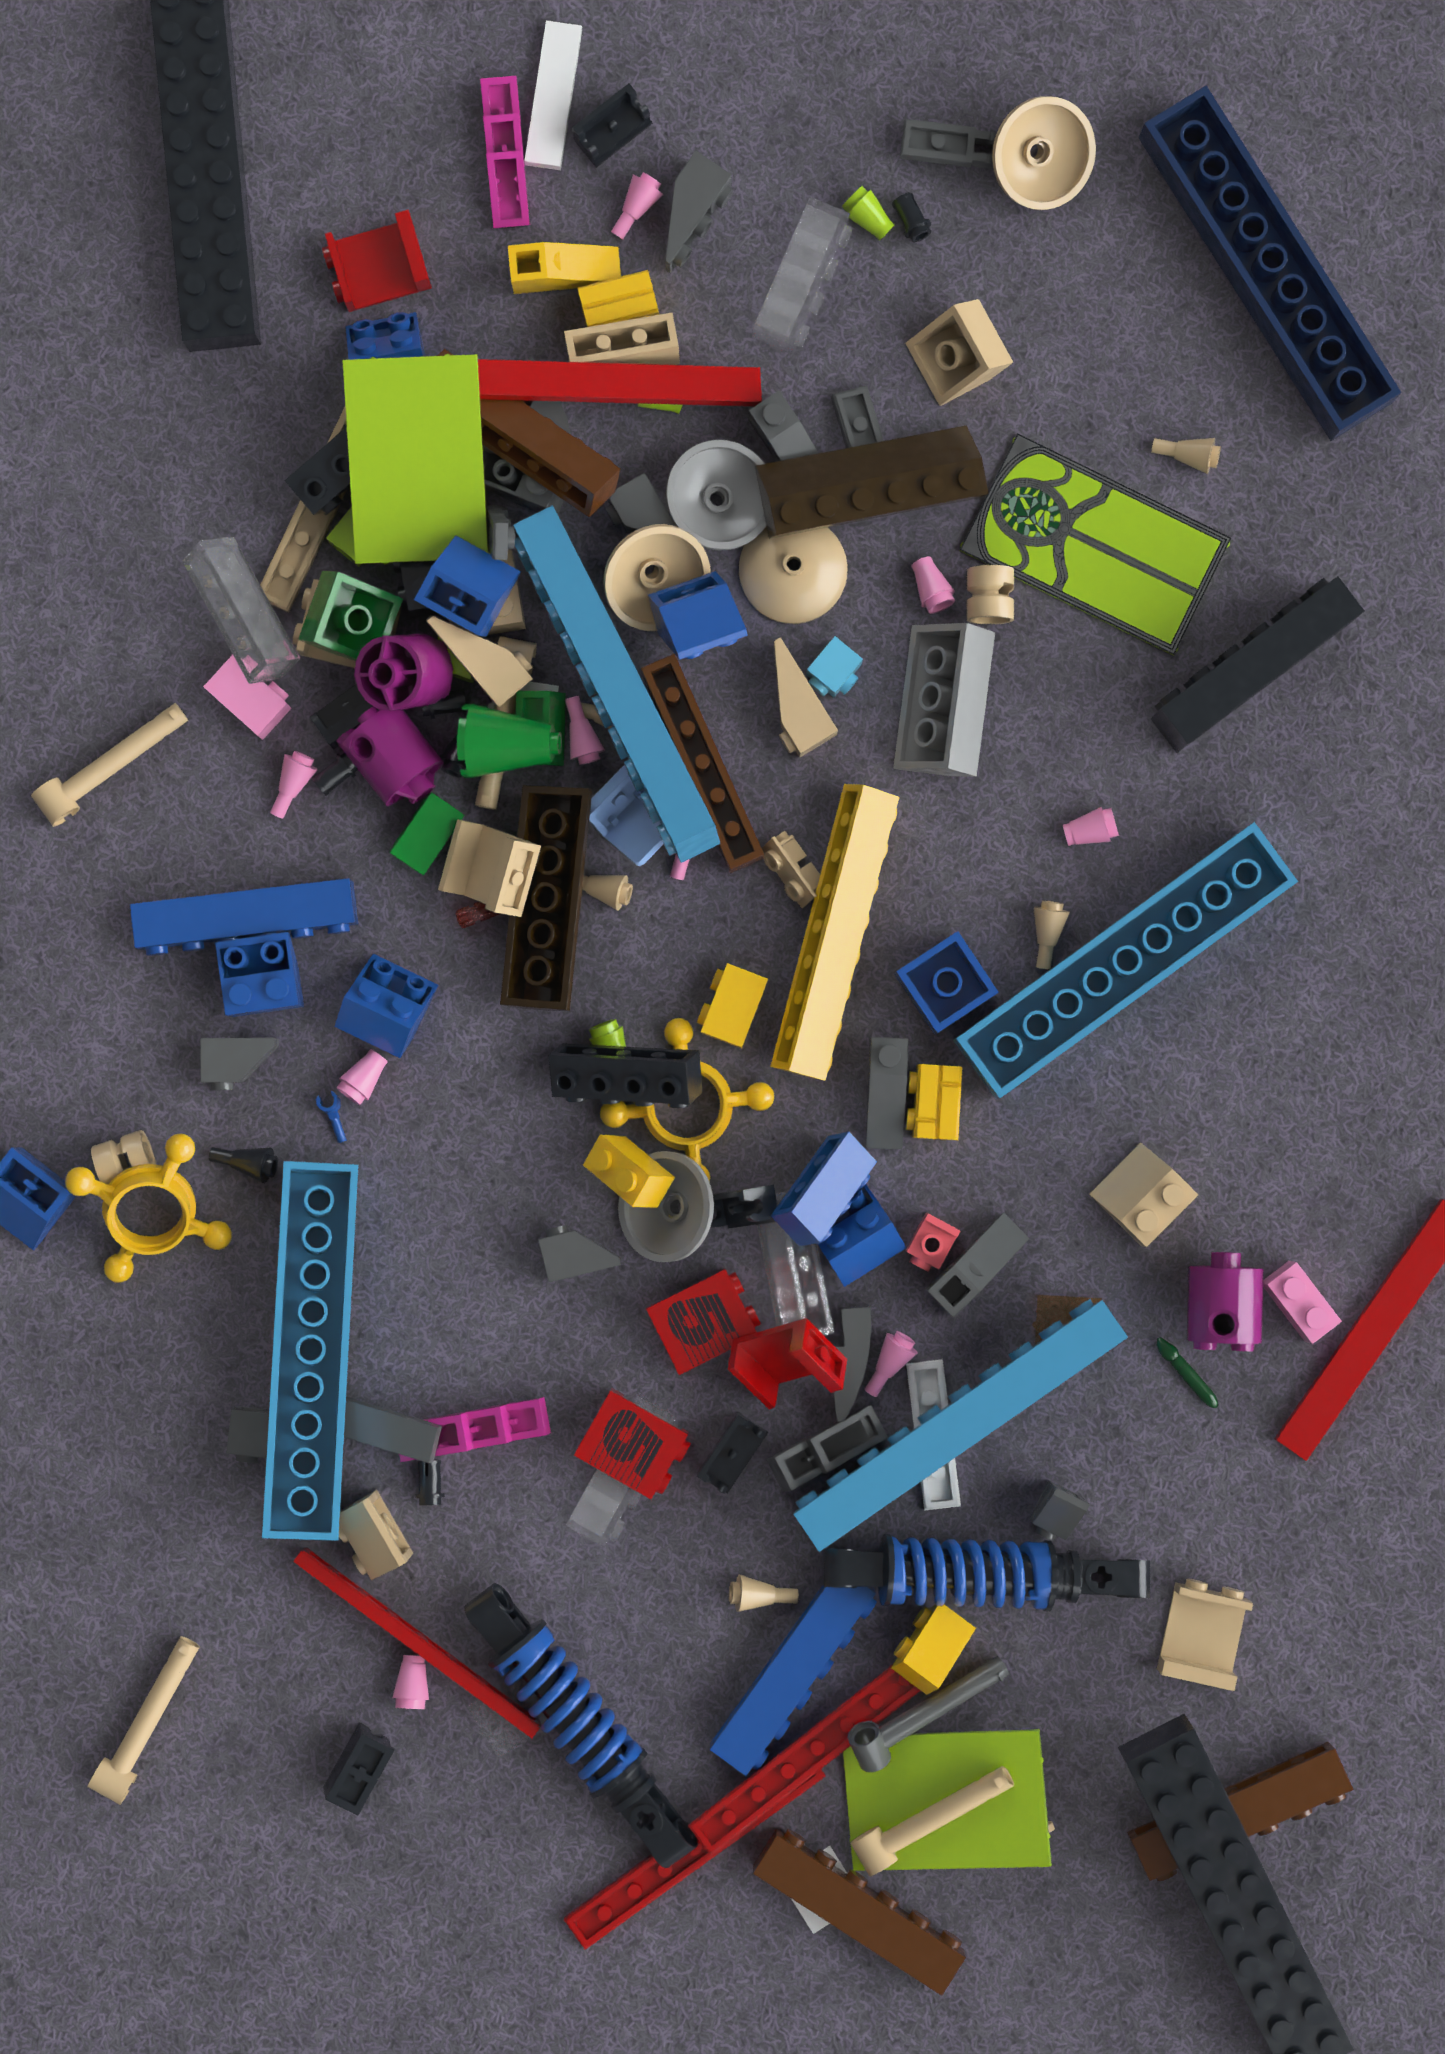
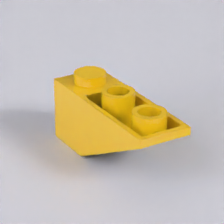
(560, 266)

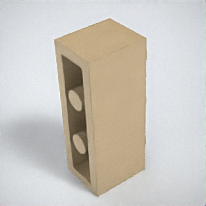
(628, 342)

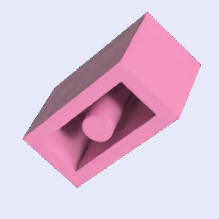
(254, 704)
(1301, 1302)

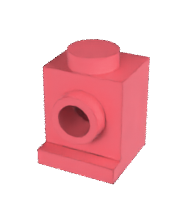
(928, 1228)

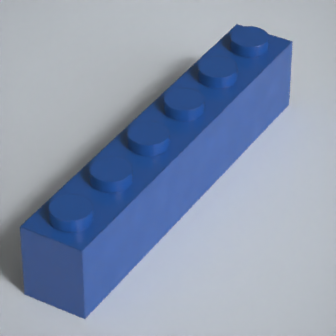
(244, 915)
(789, 1674)

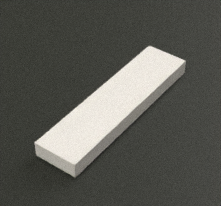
(553, 95)
(926, 1390)

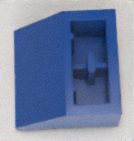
(385, 338)
(467, 586)
(697, 616)
(259, 975)
(385, 1005)
(30, 1197)
(861, 1238)

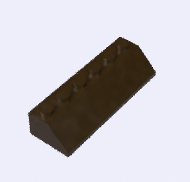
(870, 481)
(545, 937)

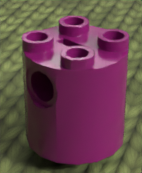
(403, 671)
(392, 755)
(1227, 1290)

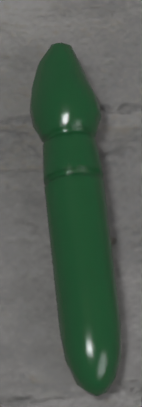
(1184, 1369)

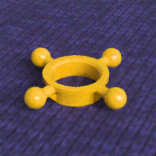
(758, 1097)
(178, 1149)

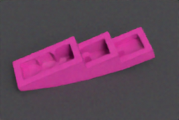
(504, 151)
(490, 1426)

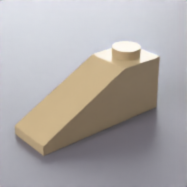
(489, 664)
(801, 712)

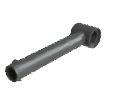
(873, 1742)

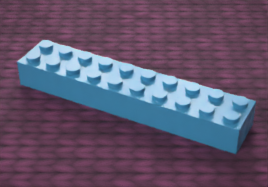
(619, 691)
(1125, 961)
(310, 1351)
(960, 1424)

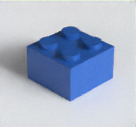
(946, 982)

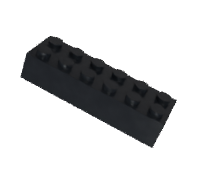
(1262, 659)

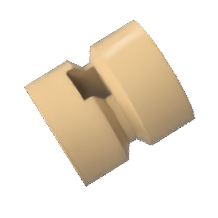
(990, 594)
(109, 1155)

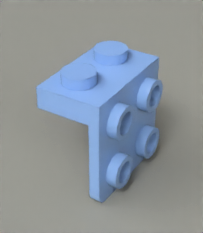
(622, 819)

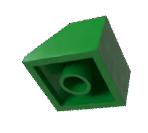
(347, 615)

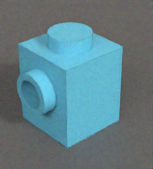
(834, 669)

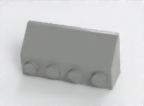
(944, 699)

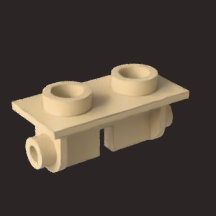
(782, 857)

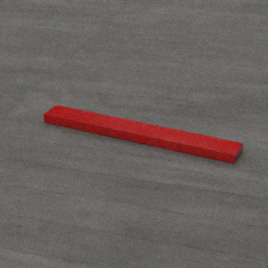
(619, 383)
(1367, 1338)
(417, 1641)
(799, 1760)
(648, 1882)

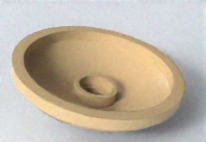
(1063, 154)
(676, 560)
(790, 594)

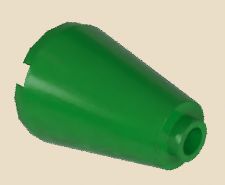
(503, 741)

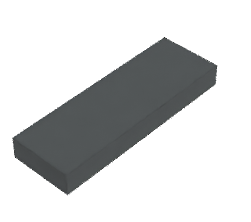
(856, 417)
(391, 1430)

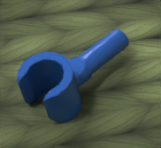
(333, 1116)

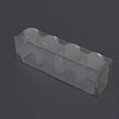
(801, 276)
(241, 609)
(794, 1278)
(605, 1498)

